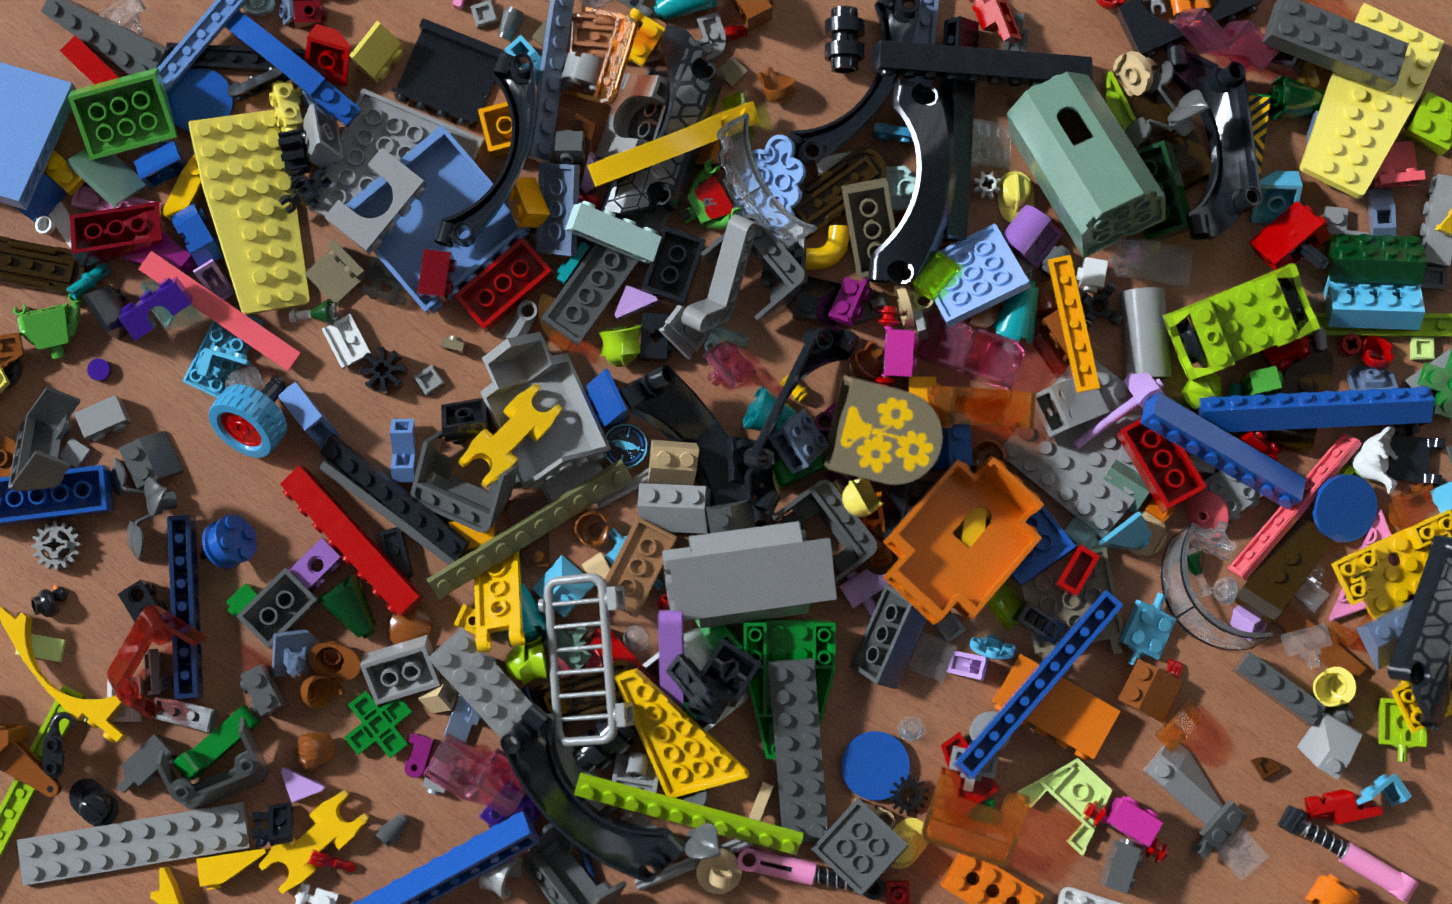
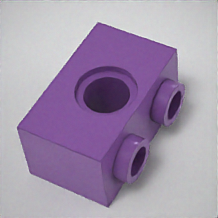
(304, 567)

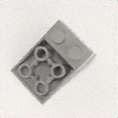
(1062, 409)

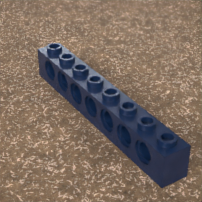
(185, 604)

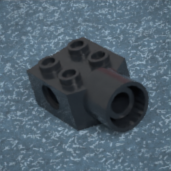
(729, 674)

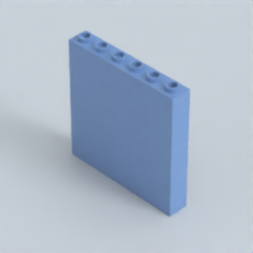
(30, 124)
(452, 186)

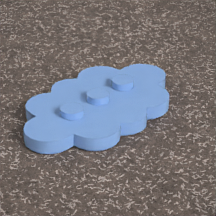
(781, 171)

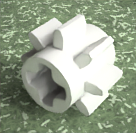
(984, 191)

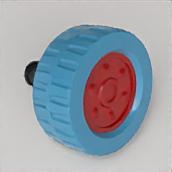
(250, 418)

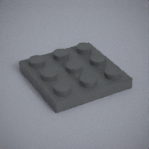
(860, 847)

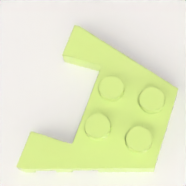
(1074, 788)

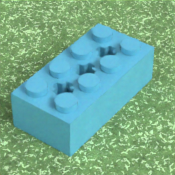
(1373, 305)

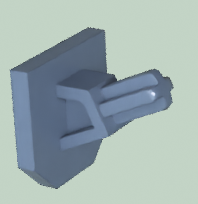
(1368, 378)
(292, 652)

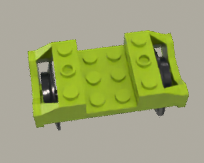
(1240, 321)

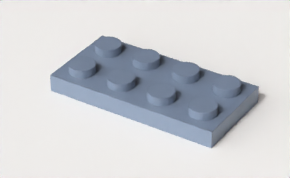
(561, 192)

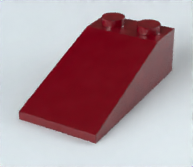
(114, 232)

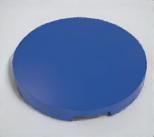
(199, 96)
(1345, 508)
(873, 765)

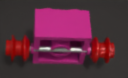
(898, 348)
(1132, 822)

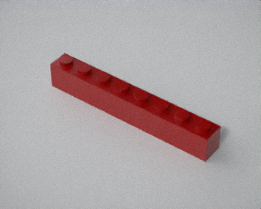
(351, 540)

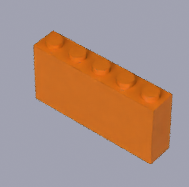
(1064, 712)

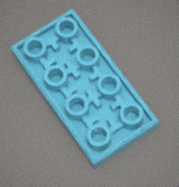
(223, 339)

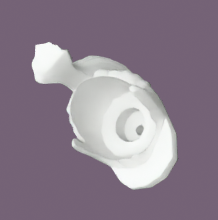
(1372, 459)

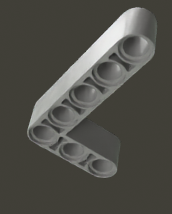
(726, 279)

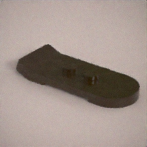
(1189, 152)
(823, 196)
(38, 265)
(1304, 376)
(1282, 572)
(582, 683)

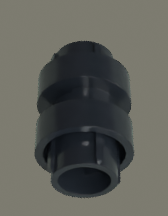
(844, 30)
(603, 755)

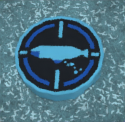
(627, 444)

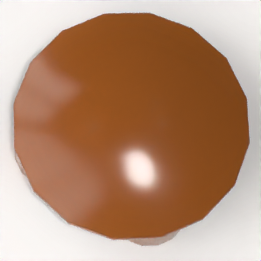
(408, 627)

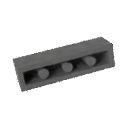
(1279, 688)

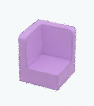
(1246, 621)

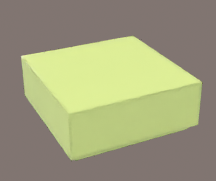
(1422, 348)

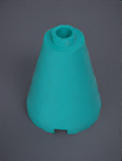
(676, 8)
(1018, 315)
(760, 409)
(533, 620)

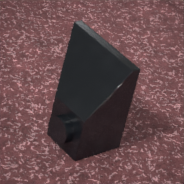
(815, 301)

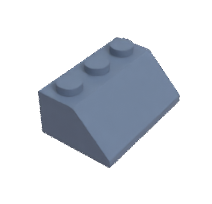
(1383, 633)

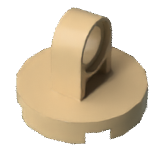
(1134, 73)
(908, 303)
(719, 873)

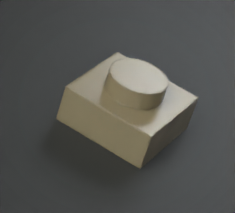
(454, 344)

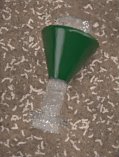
(325, 312)
(1195, 566)

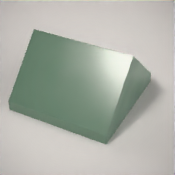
(1130, 479)

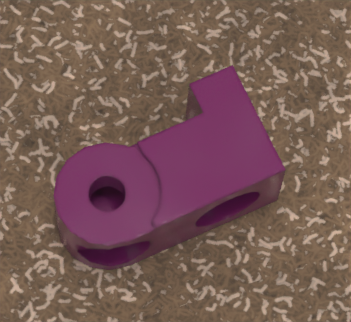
(420, 755)

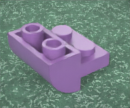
(1031, 235)

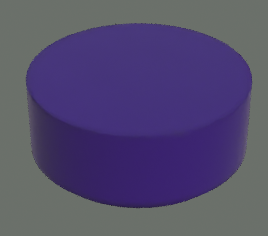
(99, 369)

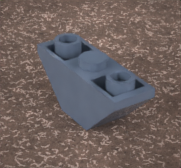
(1381, 212)

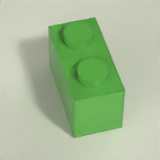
(1262, 381)

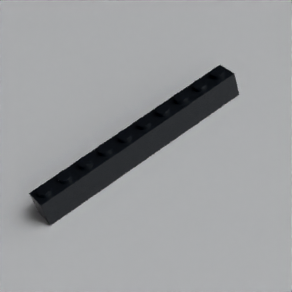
(973, 63)
(961, 100)

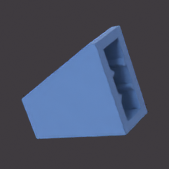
(307, 414)

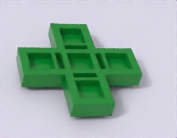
(1441, 381)
(378, 724)

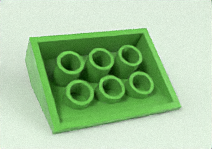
(123, 113)

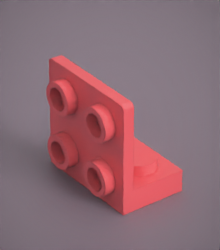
(1399, 167)

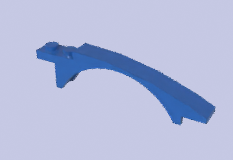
(295, 68)

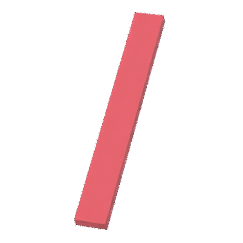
(224, 313)
(1285, 518)

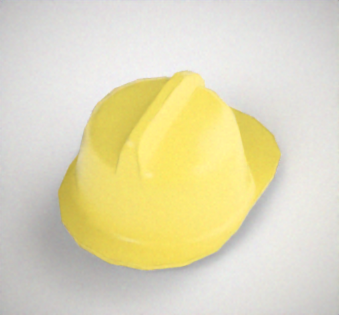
(1014, 193)
(911, 832)

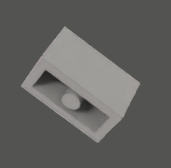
(102, 418)

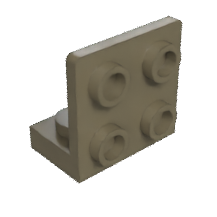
(336, 273)

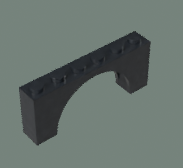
(1151, 34)

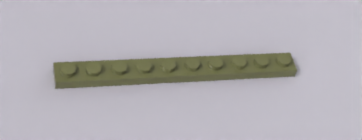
(529, 529)

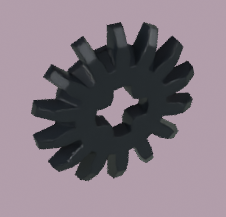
(914, 801)

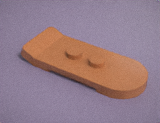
(592, 36)

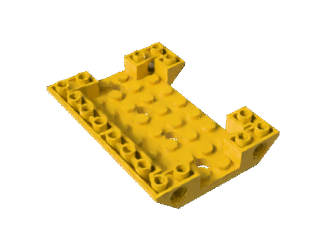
(1383, 587)

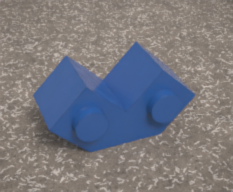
(194, 230)

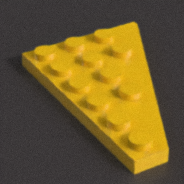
(678, 747)

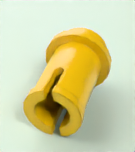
(798, 393)

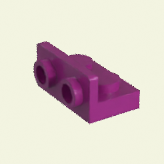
(850, 301)

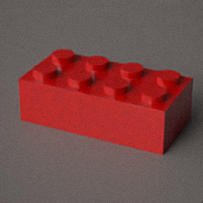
(504, 285)
(1161, 465)

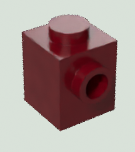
(309, 14)

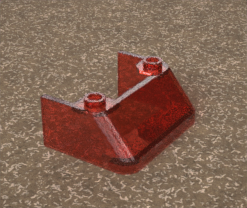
(151, 626)

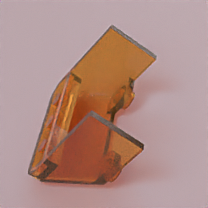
(615, 61)
(982, 406)

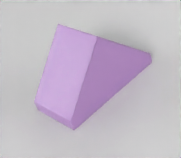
(214, 279)
(633, 302)
(968, 665)
(299, 785)

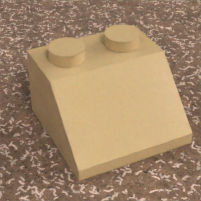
(672, 462)

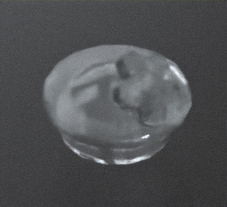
(1225, 590)
(636, 638)
(911, 728)

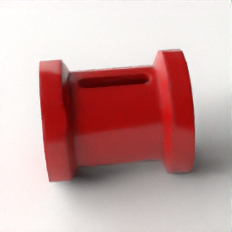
(1356, 345)

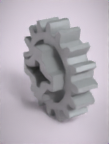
(56, 554)

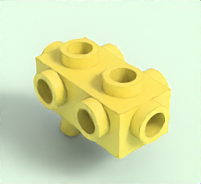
(286, 102)

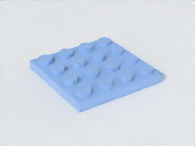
(985, 278)

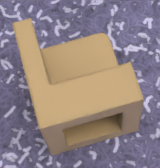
(439, 698)

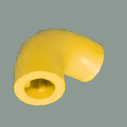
(832, 251)

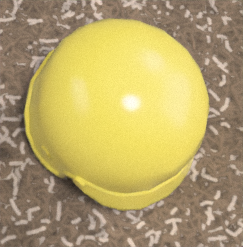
(860, 498)
(1334, 687)

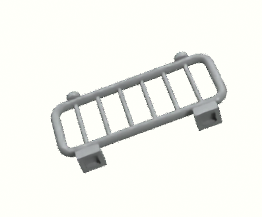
(609, 599)

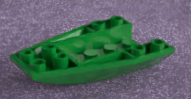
(788, 640)

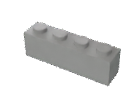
(1436, 244)

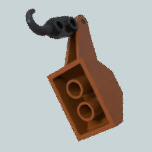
(25, 766)

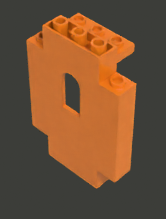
(936, 567)

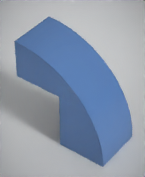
(403, 450)

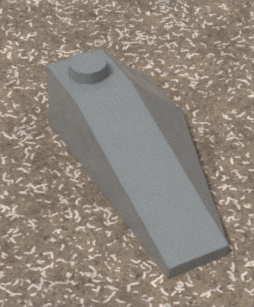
(1184, 781)

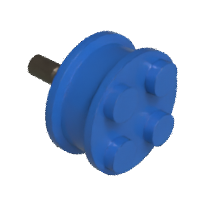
(229, 542)

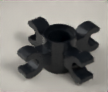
(305, 191)
(1112, 316)

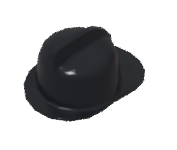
(93, 802)

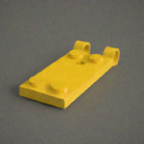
(495, 589)

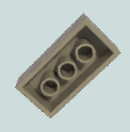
(868, 219)

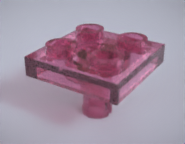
(728, 365)

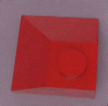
(328, 54)

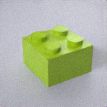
(1431, 124)

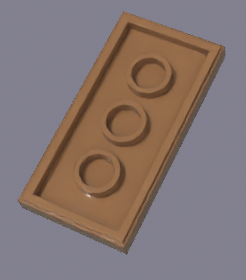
(639, 563)

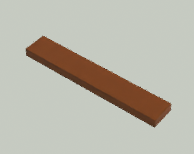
(1332, 655)

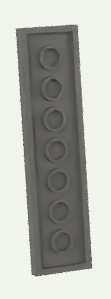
(596, 282)
(798, 747)

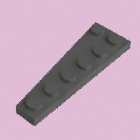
(111, 40)

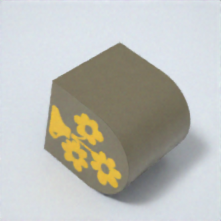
(882, 433)

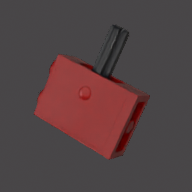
(1292, 238)

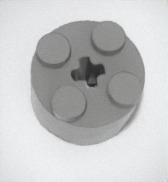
(582, 72)

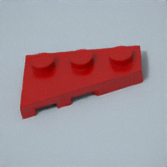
(981, 789)

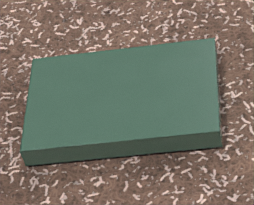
(108, 177)

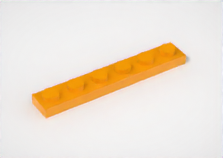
(1073, 324)

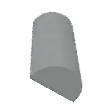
(1145, 332)

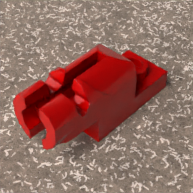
(995, 16)
(1340, 806)

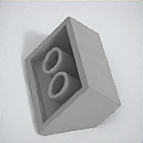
(675, 507)
(400, 670)

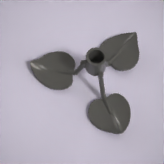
(1179, 119)
(156, 499)
(704, 840)

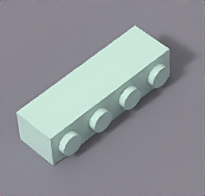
(613, 233)

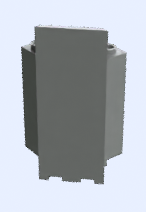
(575, 440)
(748, 575)

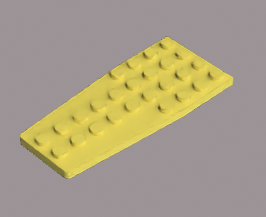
(1362, 122)
(242, 187)

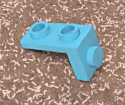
(206, 363)
(1390, 786)

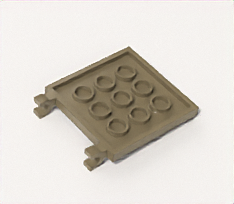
(1068, 609)

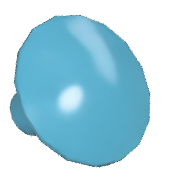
(992, 647)

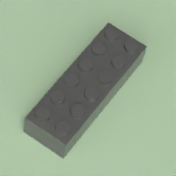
(1335, 43)

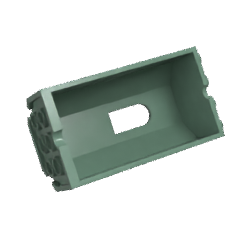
(1095, 186)

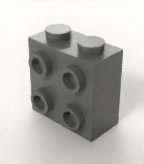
(264, 690)
(1120, 865)

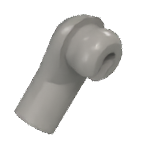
(1320, 337)

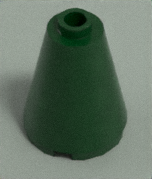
(1293, 99)
(350, 606)

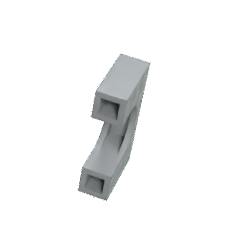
(635, 93)
(370, 231)

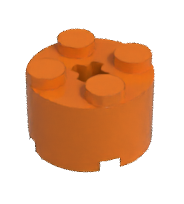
(1329, 891)

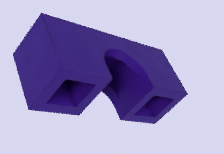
(137, 316)

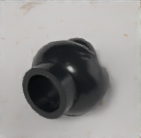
(46, 600)

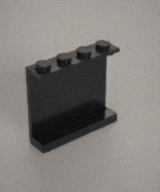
(448, 74)

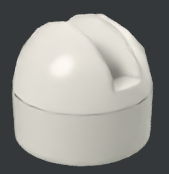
(45, 225)

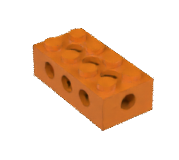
(987, 874)

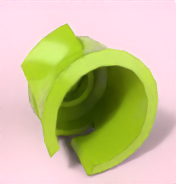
(620, 345)
(1200, 388)
(527, 662)

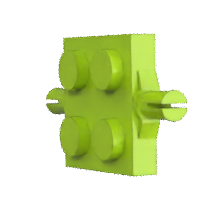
(1395, 731)

